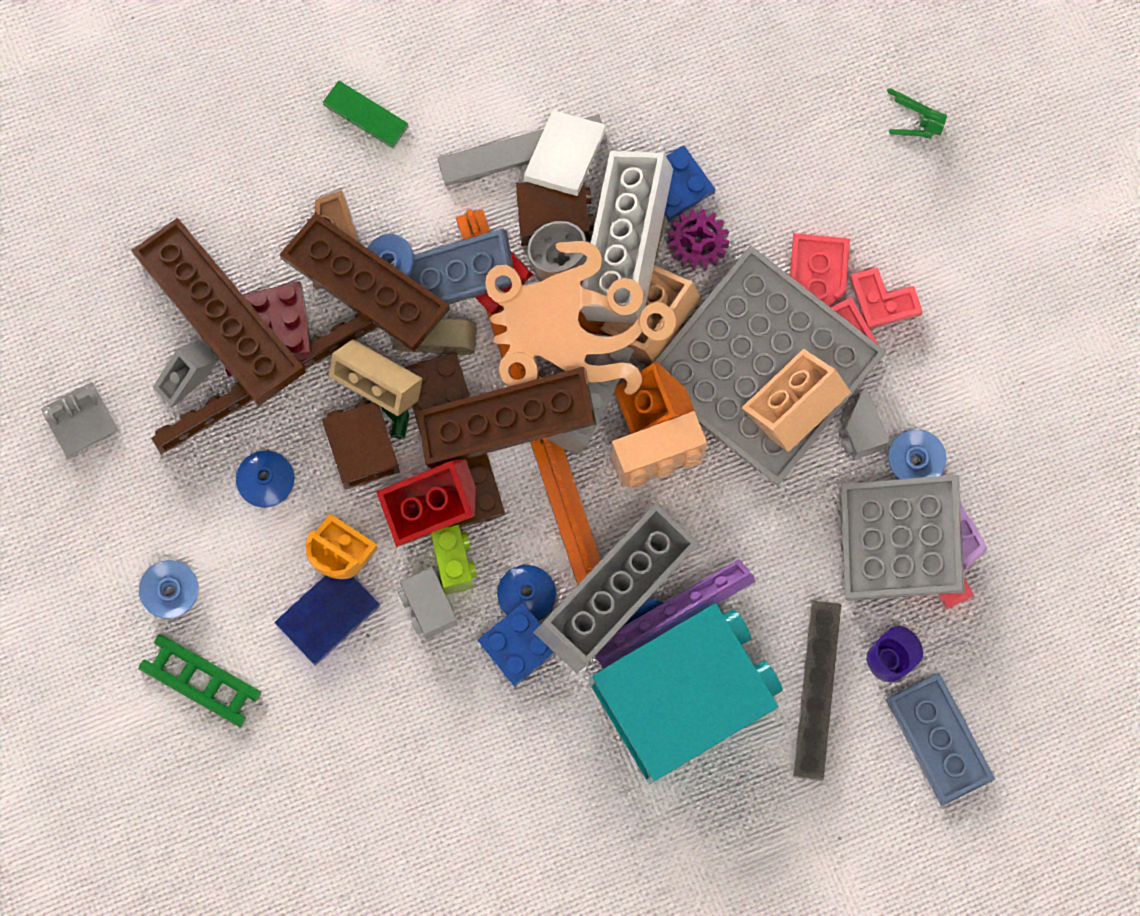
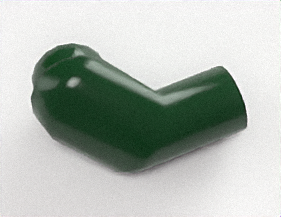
(399, 423)

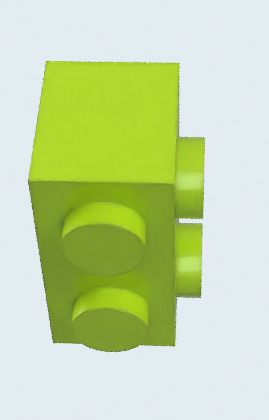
(452, 561)

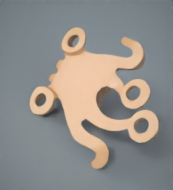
(545, 320)

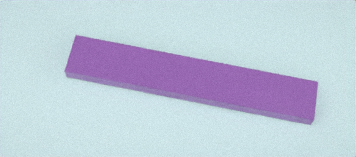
(675, 611)

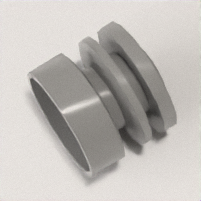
(543, 253)

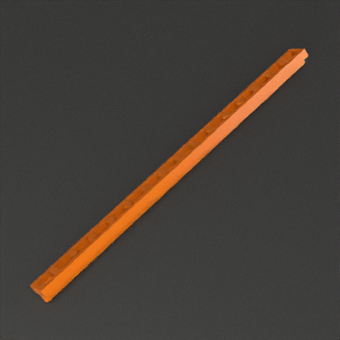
(548, 456)

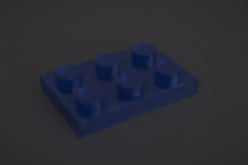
(326, 616)

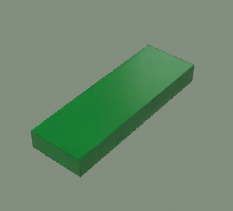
(365, 114)

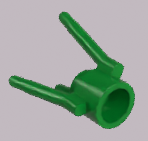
(931, 120)

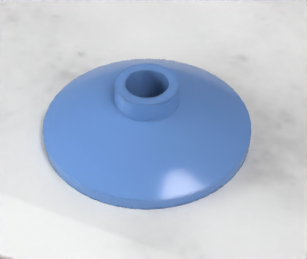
(396, 249)
(919, 444)
(166, 575)

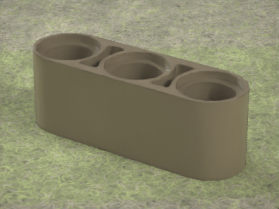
(447, 338)

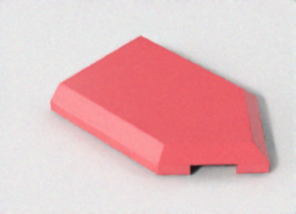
(821, 265)

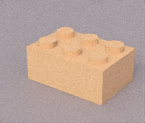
(658, 450)

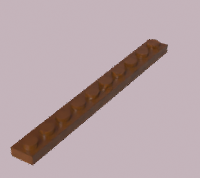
(222, 406)

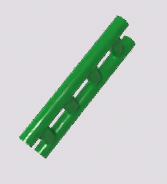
(193, 663)

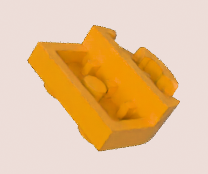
(338, 549)

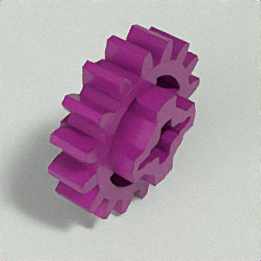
(710, 241)

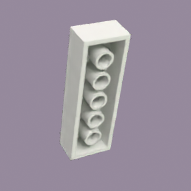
(628, 227)

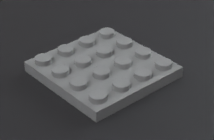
(902, 538)

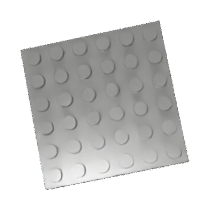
(745, 338)

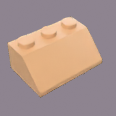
(667, 289)
(796, 399)

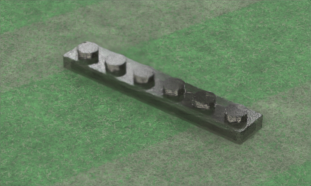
(817, 690)

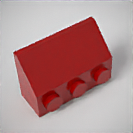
(429, 501)

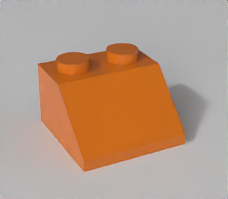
(655, 401)

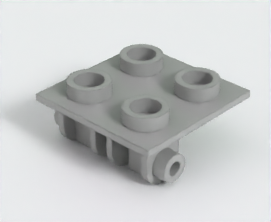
(79, 419)

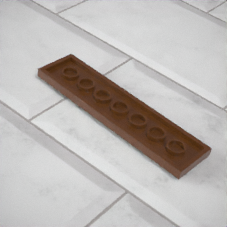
(218, 312)

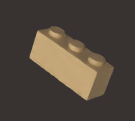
(375, 377)

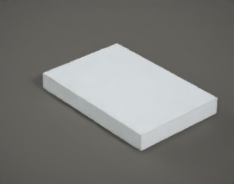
(564, 153)

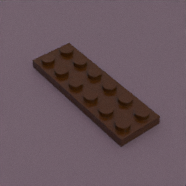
(365, 282)
(443, 384)
(506, 417)

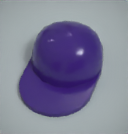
(894, 654)

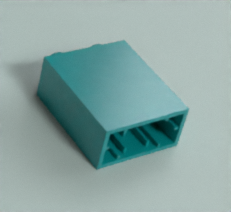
(686, 691)

